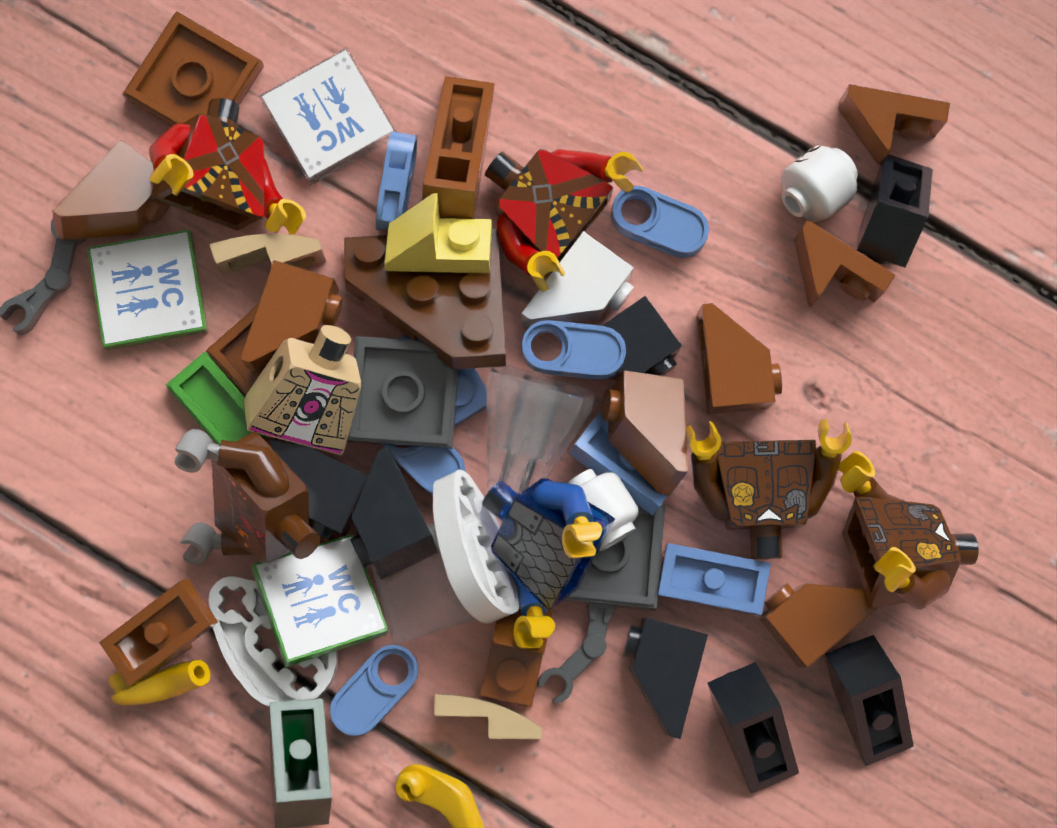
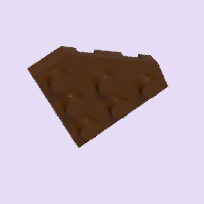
(446, 310)

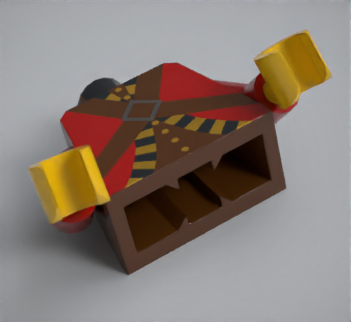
(219, 172)
(553, 203)

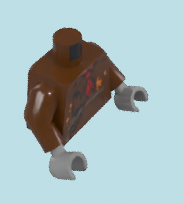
(255, 497)

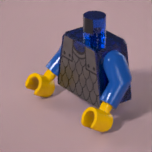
(546, 545)

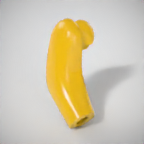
(162, 685)
(440, 792)

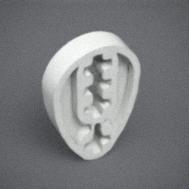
(465, 542)
(253, 667)

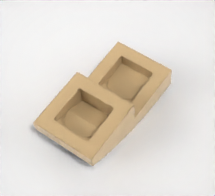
(253, 249)
(502, 721)

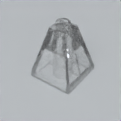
(530, 424)

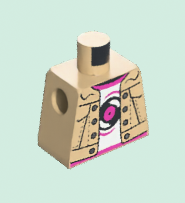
(307, 392)

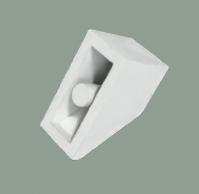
(590, 286)

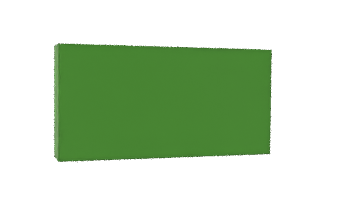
(211, 399)

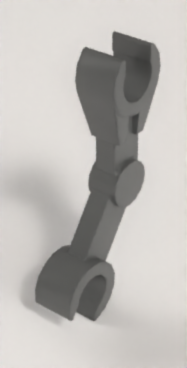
(56, 280)
(591, 648)

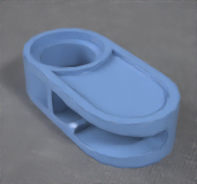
(396, 178)
(672, 225)
(586, 350)
(426, 463)
(366, 697)

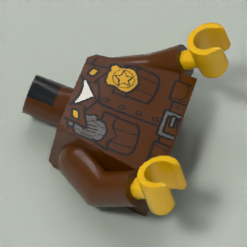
(765, 482)
(899, 545)

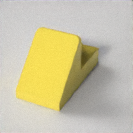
(435, 244)

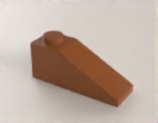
(459, 146)

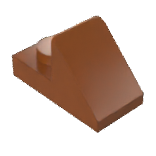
(877, 112)
(826, 257)
(159, 632)
(512, 670)

